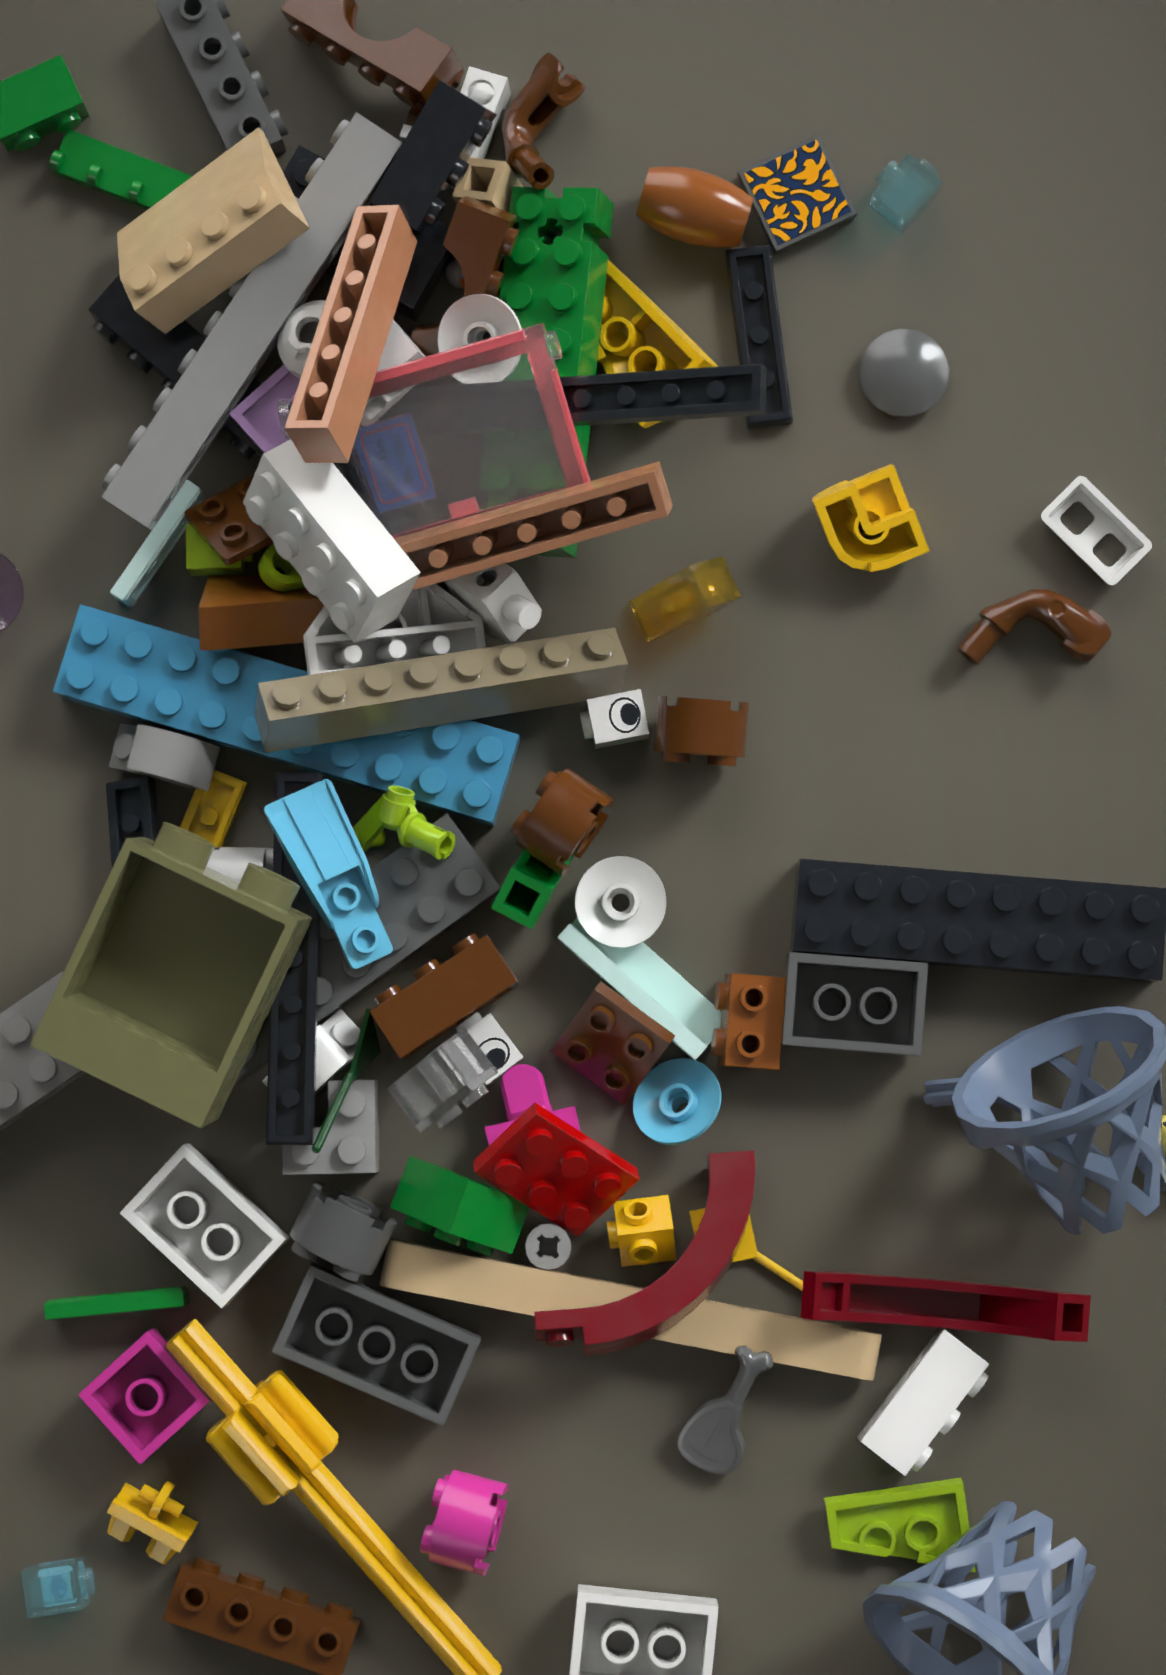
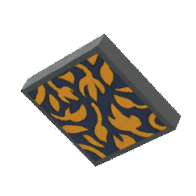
(797, 194)

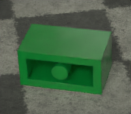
(39, 104)

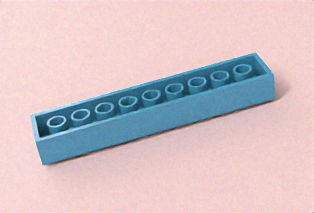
(213, 696)

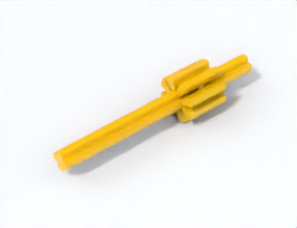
(277, 1446)

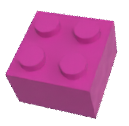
(145, 1396)

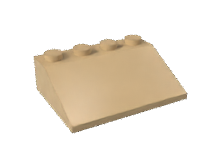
(208, 233)

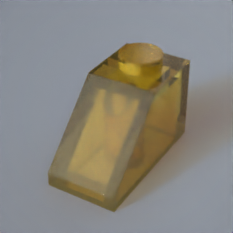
(685, 598)

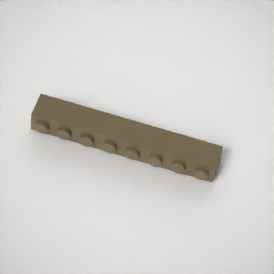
(439, 689)

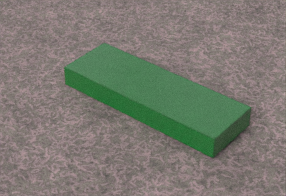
(116, 1302)

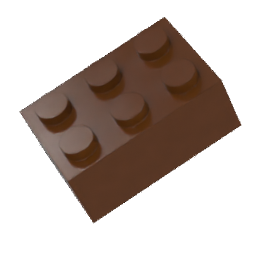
(443, 995)

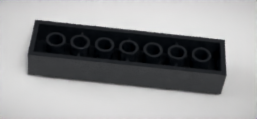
(979, 920)

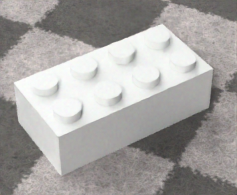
(331, 540)

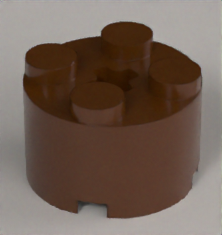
(702, 729)
(562, 820)

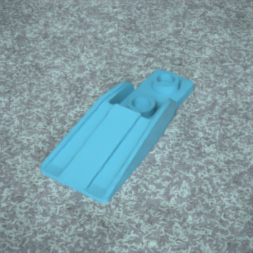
(331, 869)

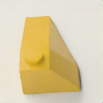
(640, 335)

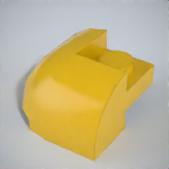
(870, 521)

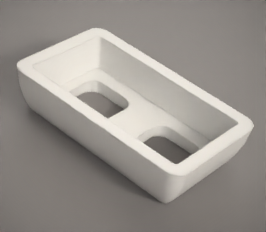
(1106, 521)

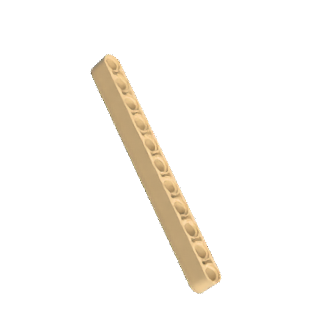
(709, 1327)

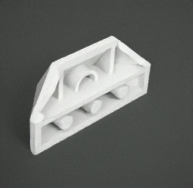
(427, 626)

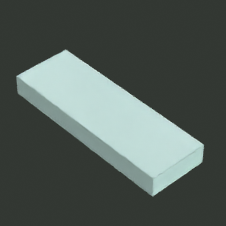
(157, 546)

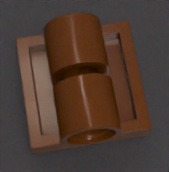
(612, 1043)

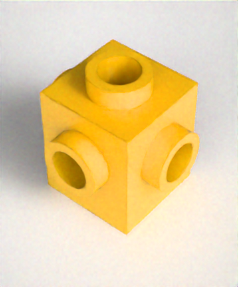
(643, 1231)

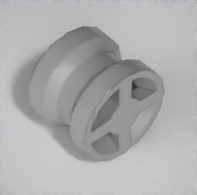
(548, 1237)

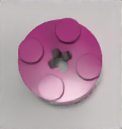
(466, 1521)

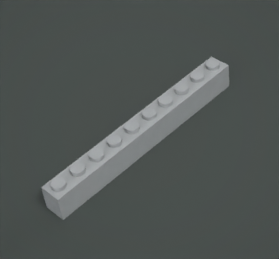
(249, 327)

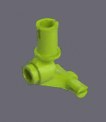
(398, 813)

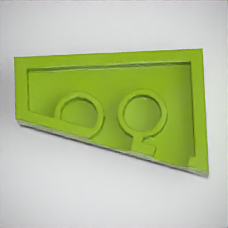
(900, 1521)

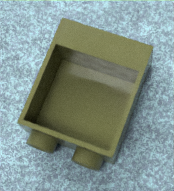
(174, 975)

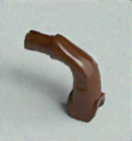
(531, 113)
(1081, 630)

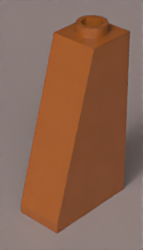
(248, 613)

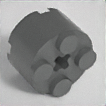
(341, 1231)

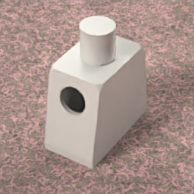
(500, 601)

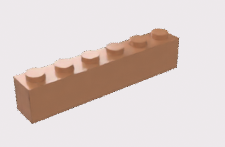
(351, 335)
(538, 524)

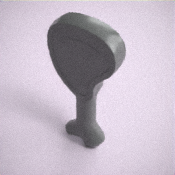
(712, 1432)

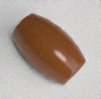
(694, 207)

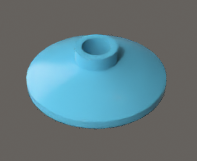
(669, 1087)

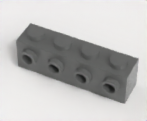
(219, 72)

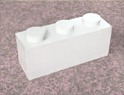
(924, 1402)

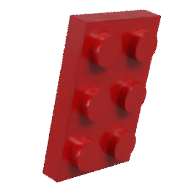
(556, 1170)

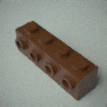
(262, 1618)

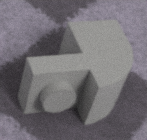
(164, 756)

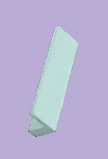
(650, 986)

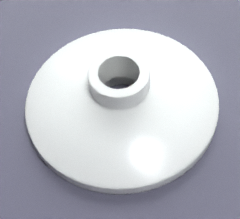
(472, 317)
(625, 877)

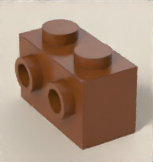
(749, 1021)

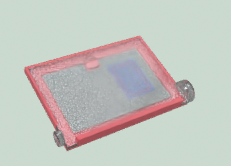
(467, 431)

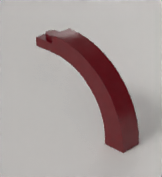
(682, 1286)
(946, 1304)

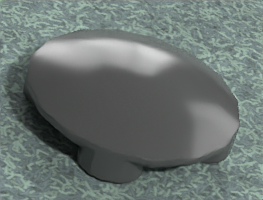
(904, 373)

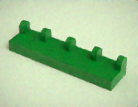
(114, 170)

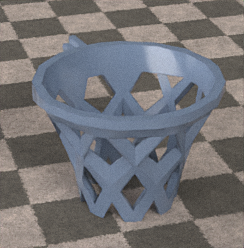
(1068, 1132)
(981, 1603)

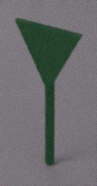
(366, 1051)

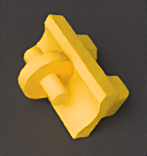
(153, 1515)

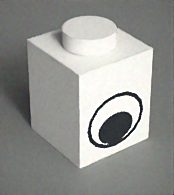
(615, 719)
(492, 1042)

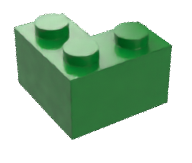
(458, 1208)

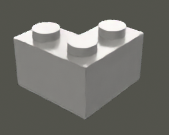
(352, 1140)

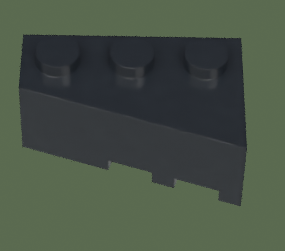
(434, 155)

